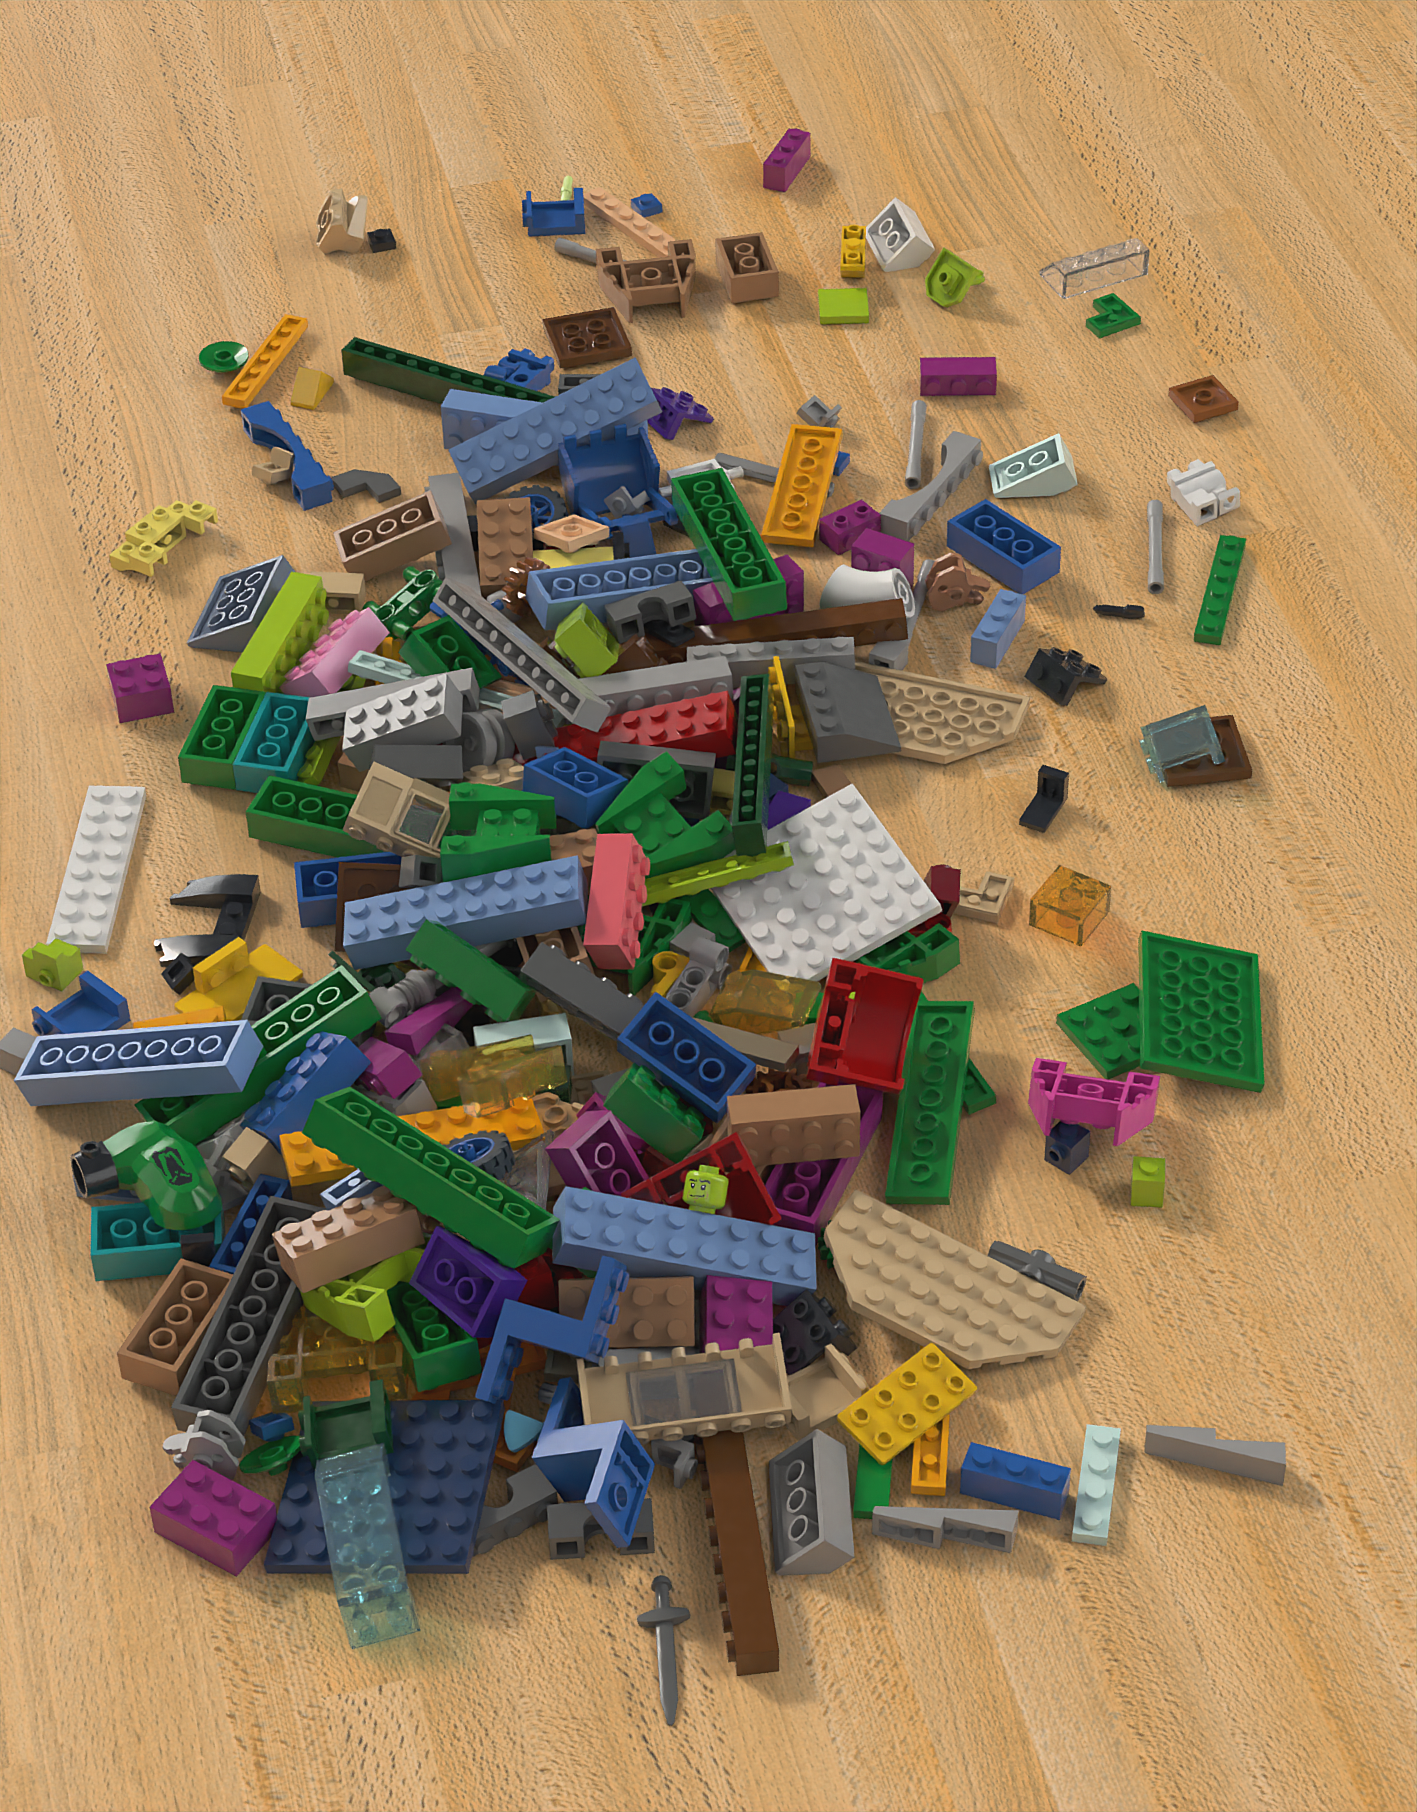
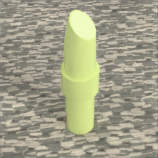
(566, 189)

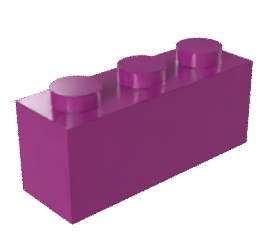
(786, 160)
(958, 376)
(389, 1070)

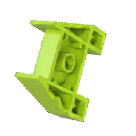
(360, 1300)

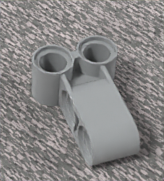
(700, 976)

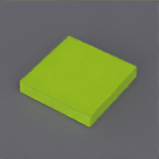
(843, 306)

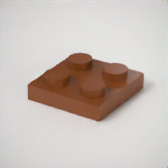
(1203, 398)

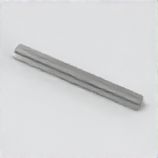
(754, 469)

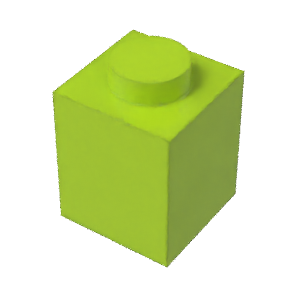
(1147, 1182)

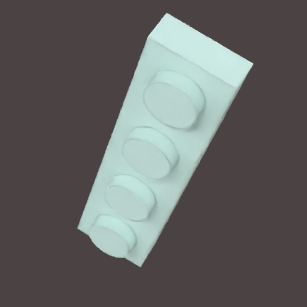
(1096, 1485)

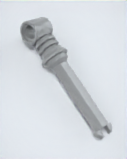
(416, 989)

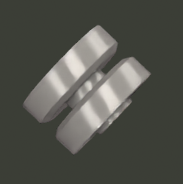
(483, 738)

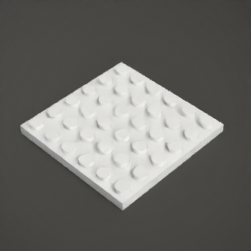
(838, 899)

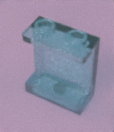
(1180, 740)

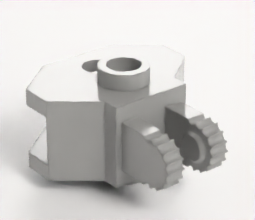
(207, 1444)

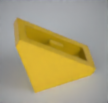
(310, 388)

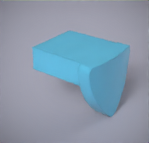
(520, 1430)

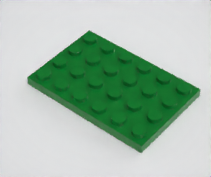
(1200, 1011)

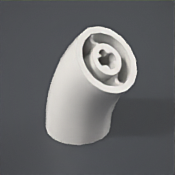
(855, 586)

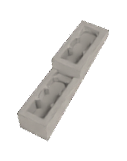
(1200, 1447)
(930, 1525)

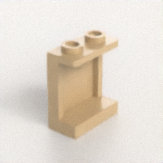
(822, 1393)

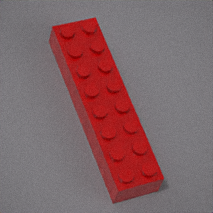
(689, 724)

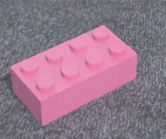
(326, 666)

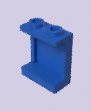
(554, 217)
(88, 1010)

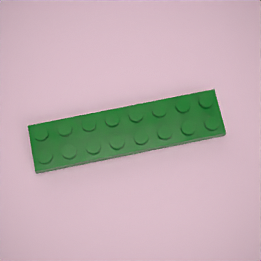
(930, 1104)

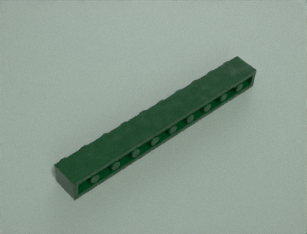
(422, 376)
(753, 766)

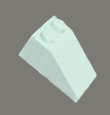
(1035, 471)

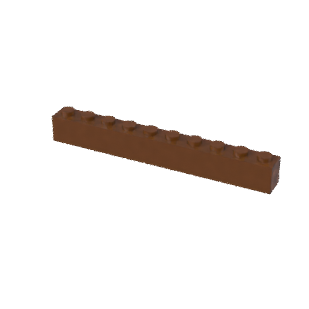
(865, 622)
(739, 1553)

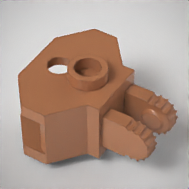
(953, 584)

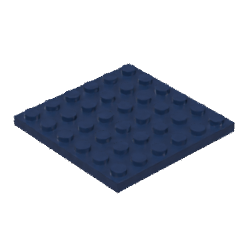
(435, 1486)

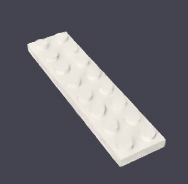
(97, 867)

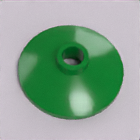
(223, 356)
(271, 1456)

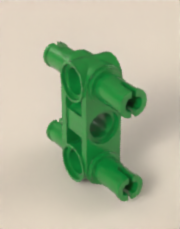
(408, 604)

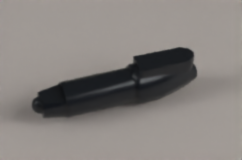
(1126, 612)

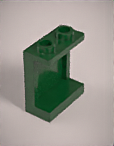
(346, 1425)

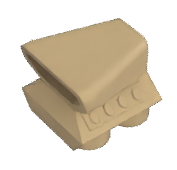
(341, 223)

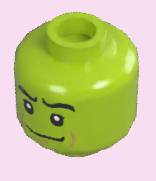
(705, 1189)

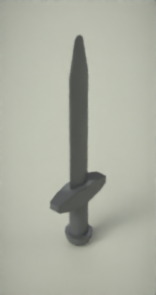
(663, 1619)

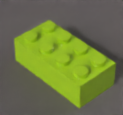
(586, 642)

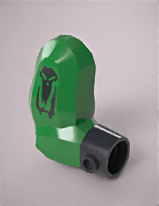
(157, 1166)

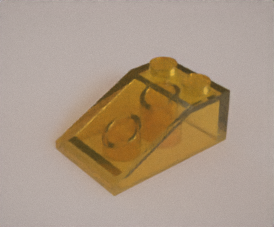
(764, 1001)

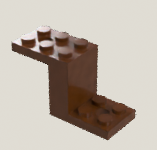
(632, 655)

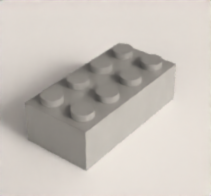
(412, 716)

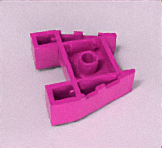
(1092, 1100)

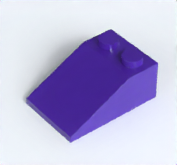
(465, 1282)

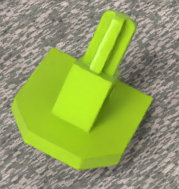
(951, 279)

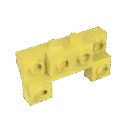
(158, 533)

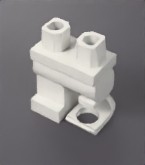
(1202, 489)

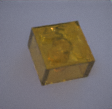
(1070, 905)

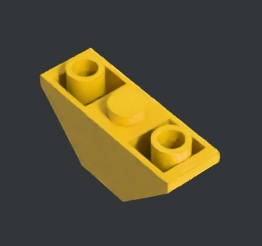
(853, 251)

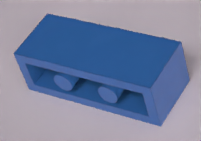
(1015, 1480)

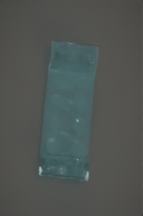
(365, 1546)

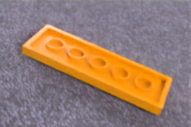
(802, 485)

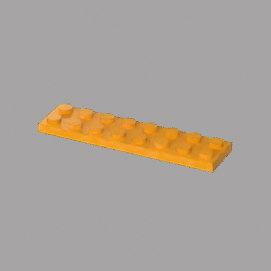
(313, 1164)

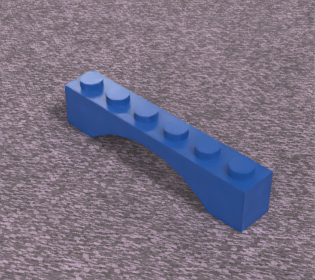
(267, 428)

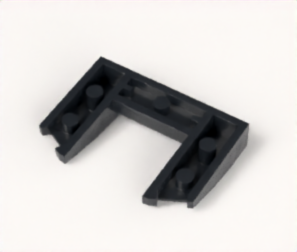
(232, 894)

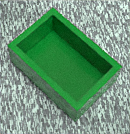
(655, 1113)

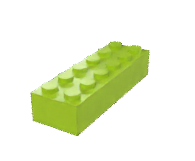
(283, 634)

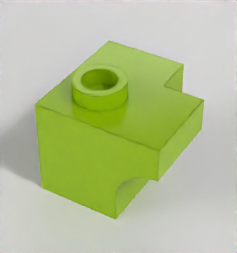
(53, 964)

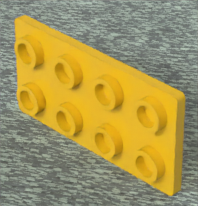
(791, 722)
(230, 977)
(906, 1403)

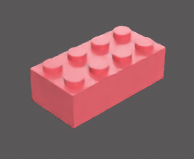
(616, 901)

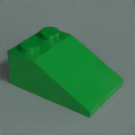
(446, 648)

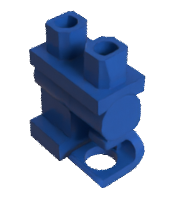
(523, 369)

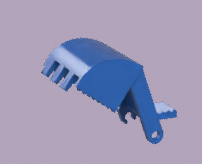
(601, 468)

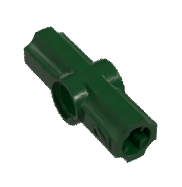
(788, 769)

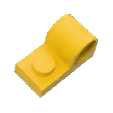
(666, 970)

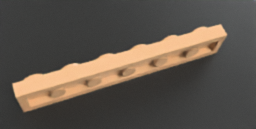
(628, 221)

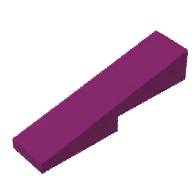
(419, 1027)

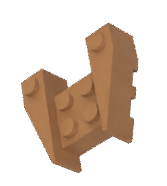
(648, 280)

